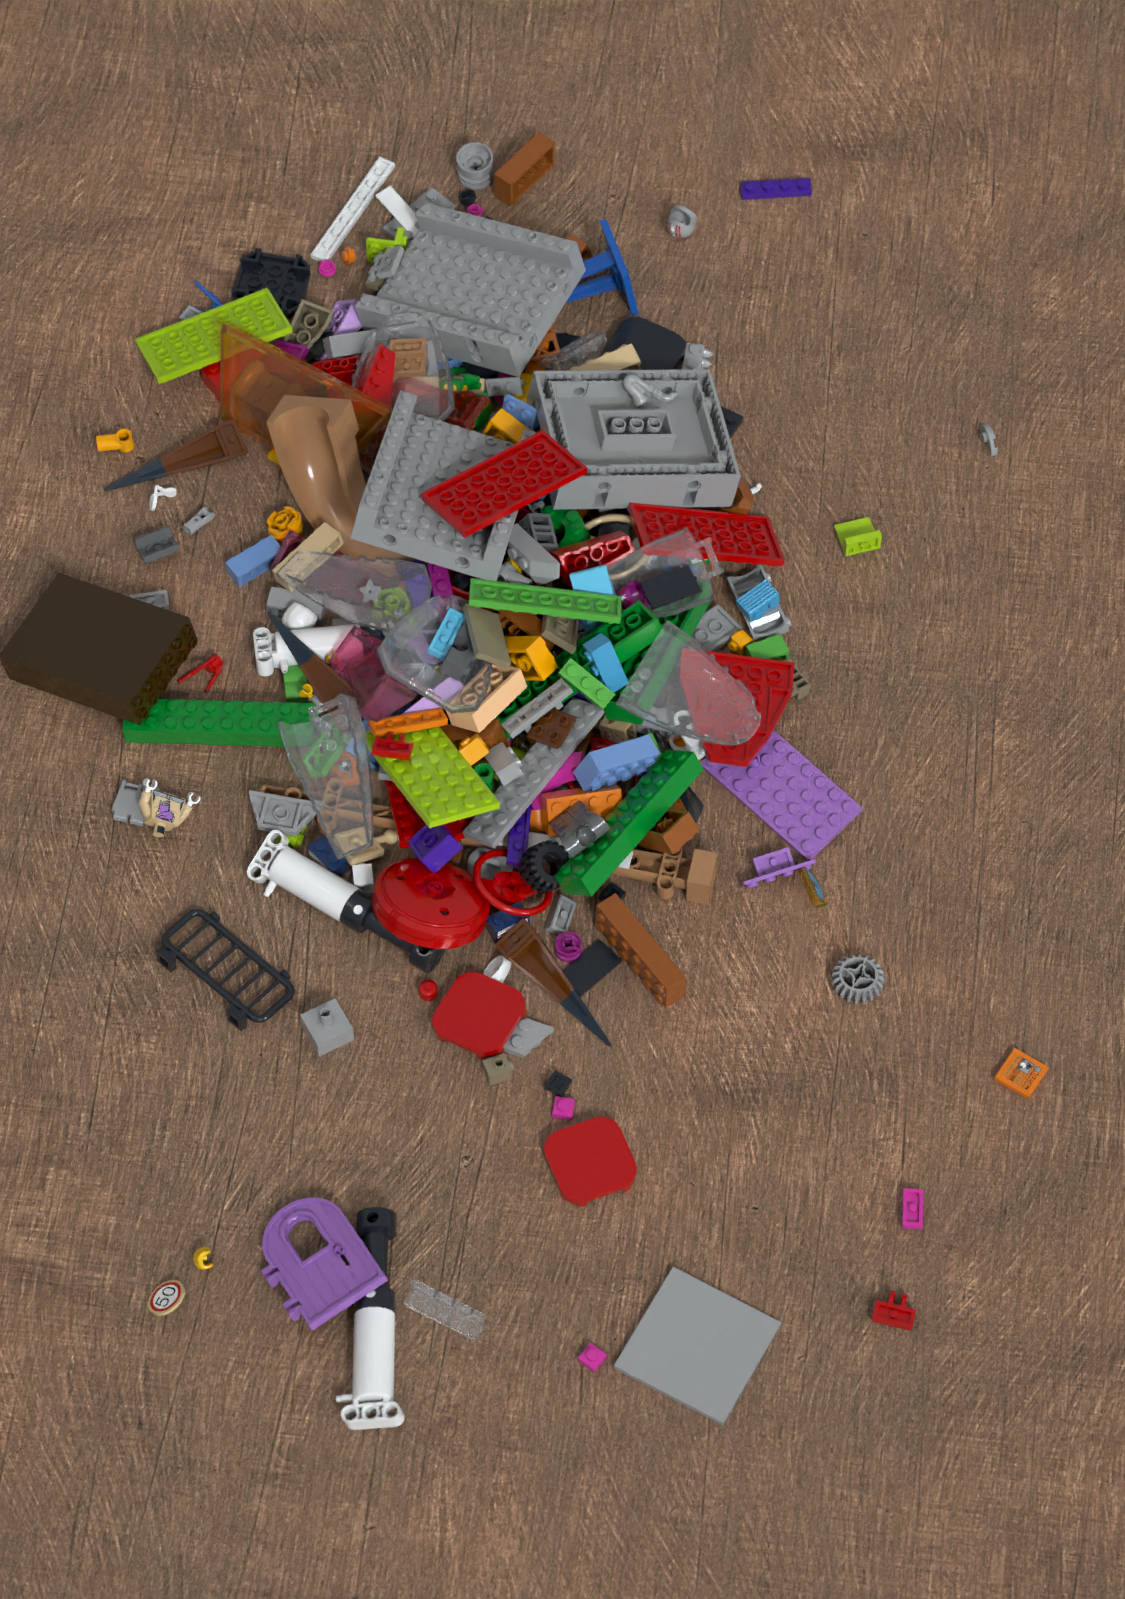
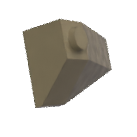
(309, 323)

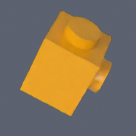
(473, 749)

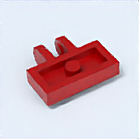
(392, 748)
(893, 1314)

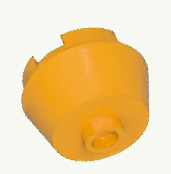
(281, 522)

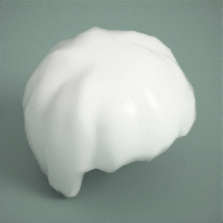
(299, 617)

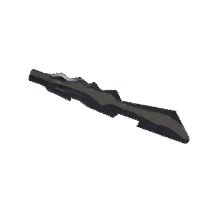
(689, 798)

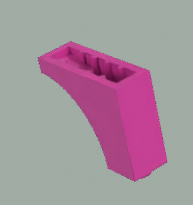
(563, 775)

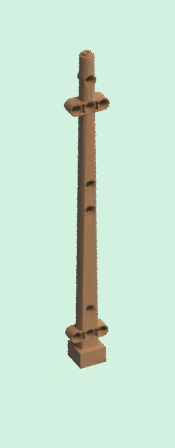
(693, 874)

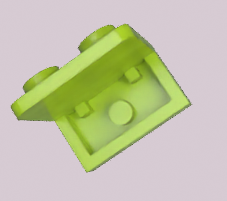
(376, 245)

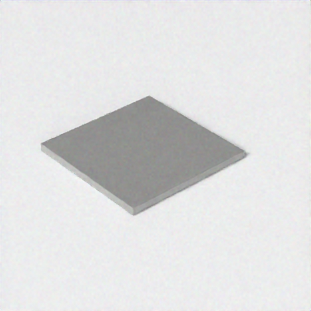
(697, 1345)

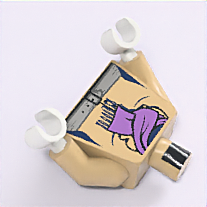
(163, 809)

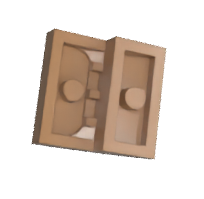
(409, 357)

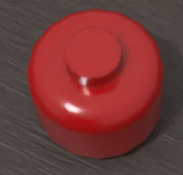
(427, 990)

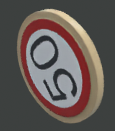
(166, 1297)

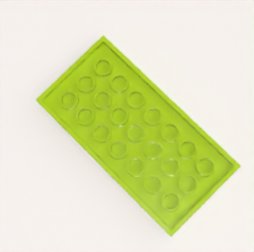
(197, 340)
(437, 779)

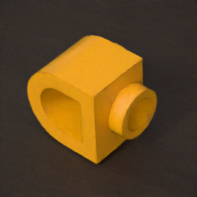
(739, 641)

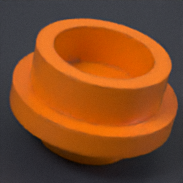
(348, 255)

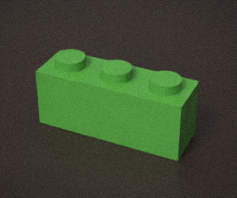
(586, 684)

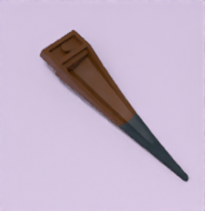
(210, 448)
(320, 676)
(531, 956)

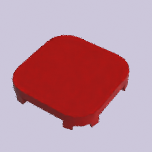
(479, 1014)
(590, 1160)

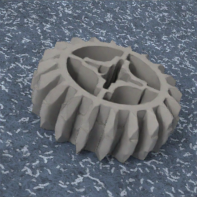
(850, 970)

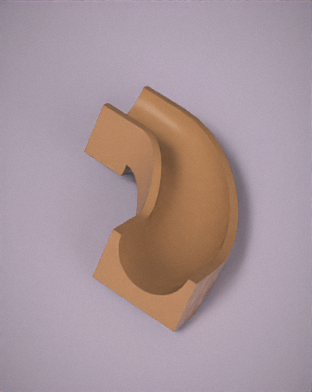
(323, 465)

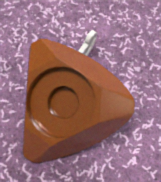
(743, 499)

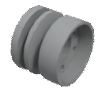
(475, 165)

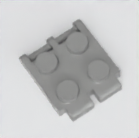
(127, 804)

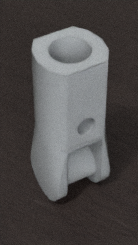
(197, 522)

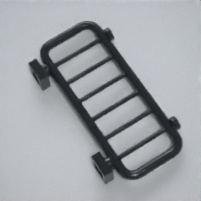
(238, 1012)

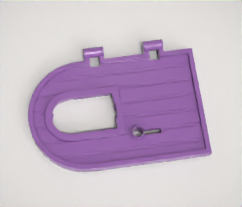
(323, 1280)

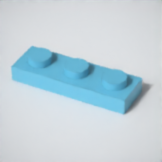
(446, 634)

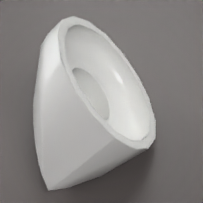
(498, 968)

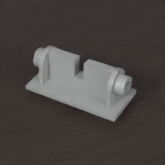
(504, 386)

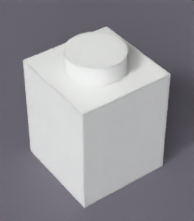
(363, 877)

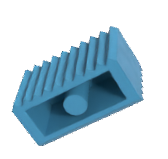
(758, 600)

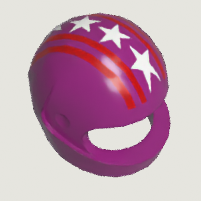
(631, 594)

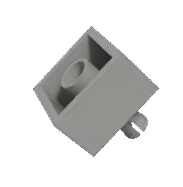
(327, 1027)

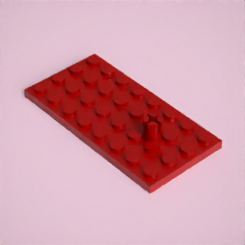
(503, 483)
(733, 535)

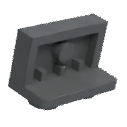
(156, 545)

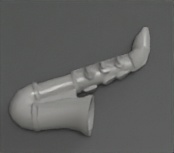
(636, 387)

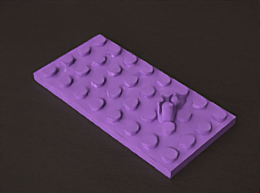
(789, 796)

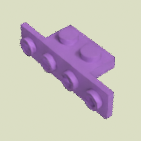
(773, 864)

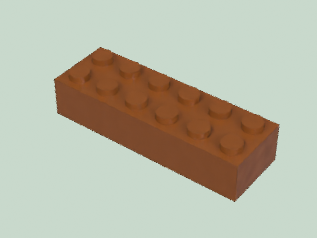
(640, 951)

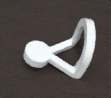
(169, 492)

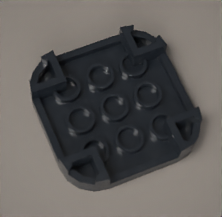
(283, 276)
(655, 345)

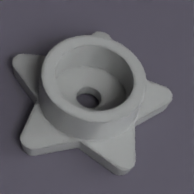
(375, 592)

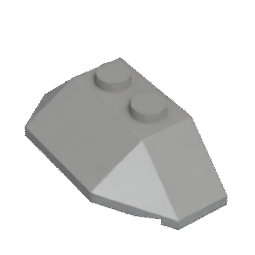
(532, 557)

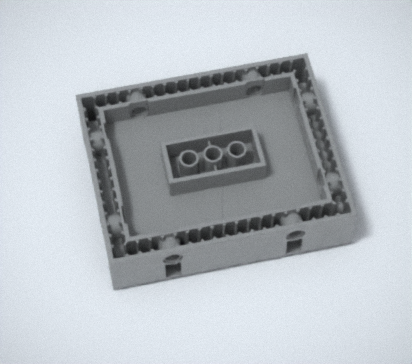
(480, 285)
(641, 453)
(411, 460)

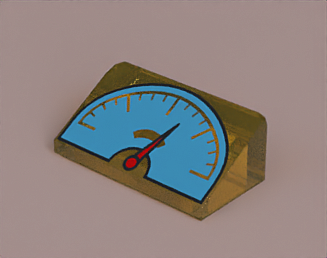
(813, 888)

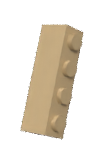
(621, 359)
(323, 540)

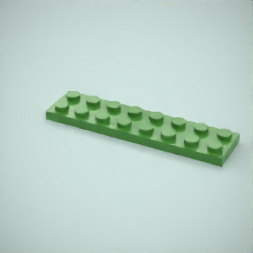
(545, 601)

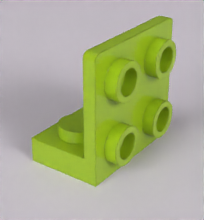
(858, 536)

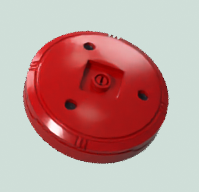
(429, 907)

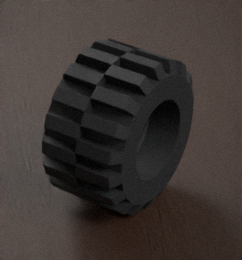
(533, 869)

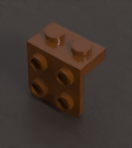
(551, 728)

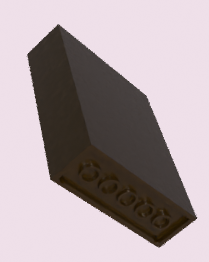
(99, 648)

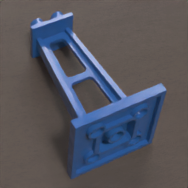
(616, 279)

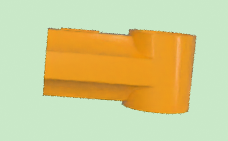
(119, 441)

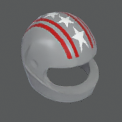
(681, 224)

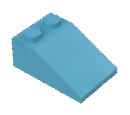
(593, 581)

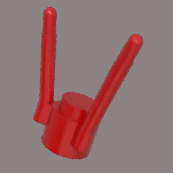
(211, 665)

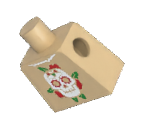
(616, 730)

